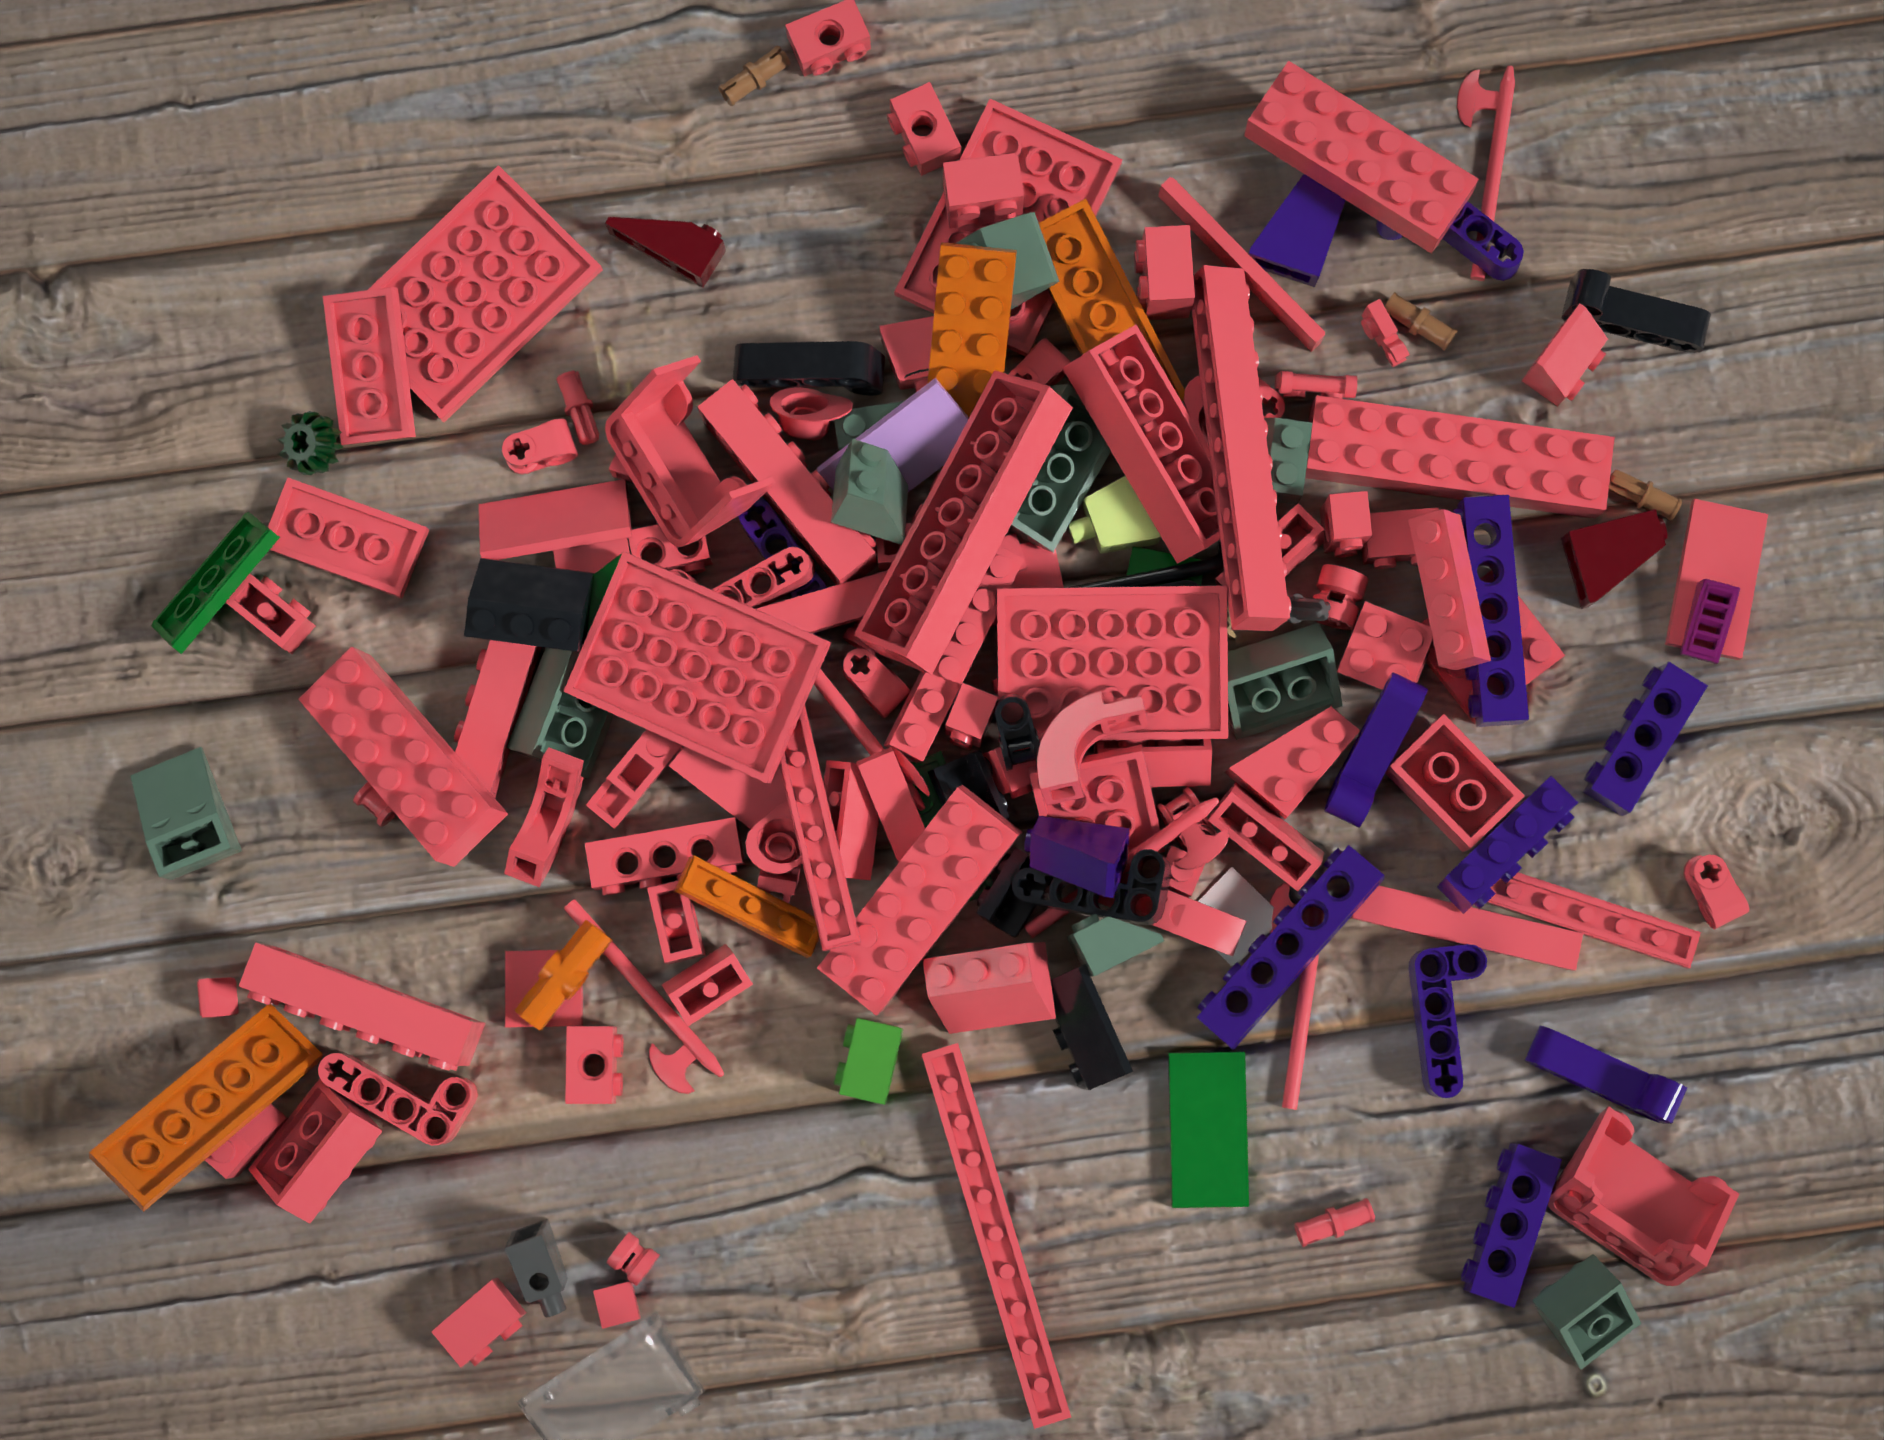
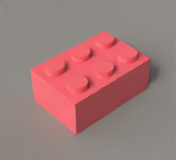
(1453, 783)

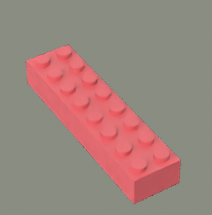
(1459, 456)
(963, 521)

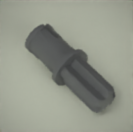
(1308, 609)

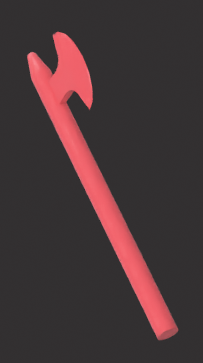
(1500, 102)
(867, 739)
(1201, 850)
(1312, 917)
(672, 1067)

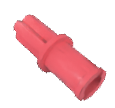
(578, 407)

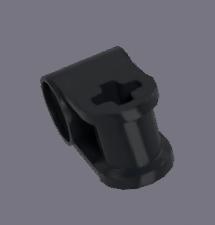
(1016, 734)

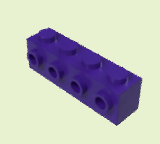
(1502, 849)

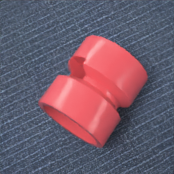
(1342, 585)

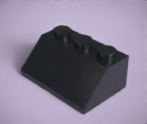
(529, 605)
(1086, 1030)

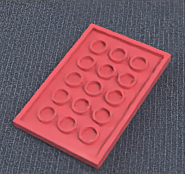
(1054, 175)
(482, 289)
(1118, 642)
(697, 667)

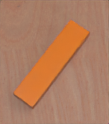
(748, 906)

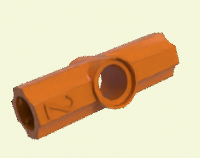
(563, 975)

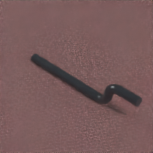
(1164, 574)

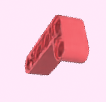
(744, 583)
(392, 1092)

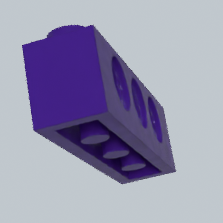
(1682, 695)
(1529, 1211)

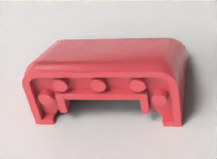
(1640, 1203)

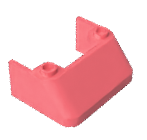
(669, 464)

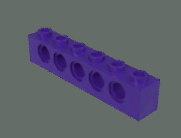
(1511, 707)
(1337, 911)

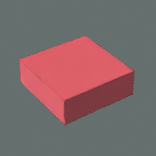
(617, 1304)

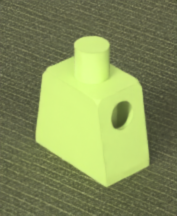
(1114, 520)

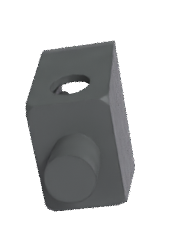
(533, 1252)

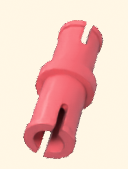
(1334, 1222)

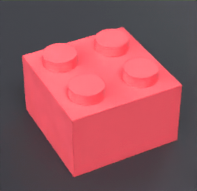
(982, 190)
(1165, 271)
(1385, 644)

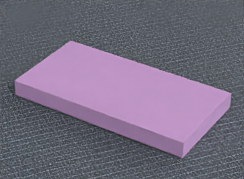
(915, 434)

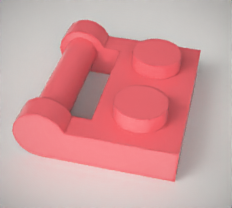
(1296, 385)

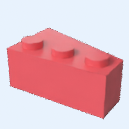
(1294, 762)

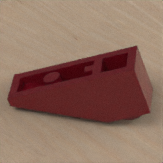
(675, 244)

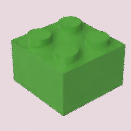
(869, 1061)

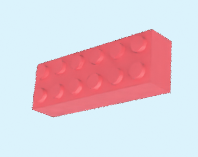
(1360, 157)
(1150, 439)
(797, 495)
(403, 757)
(921, 899)
(360, 1004)

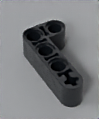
(1637, 314)
(810, 364)
(1087, 901)

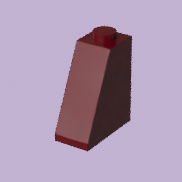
(1610, 552)

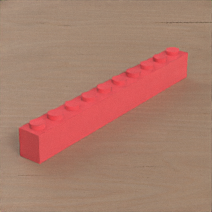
(1239, 450)

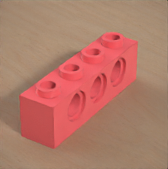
(605, 855)

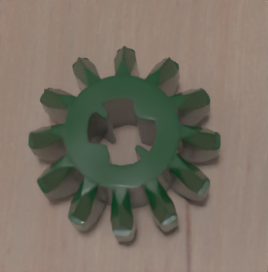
(310, 443)

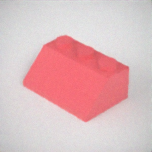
(1170, 761)
(991, 987)
(314, 1151)

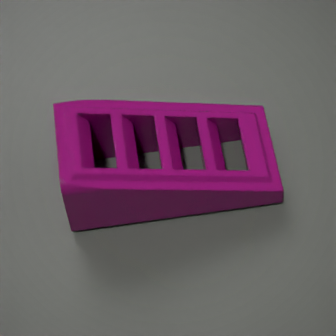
(1726, 610)

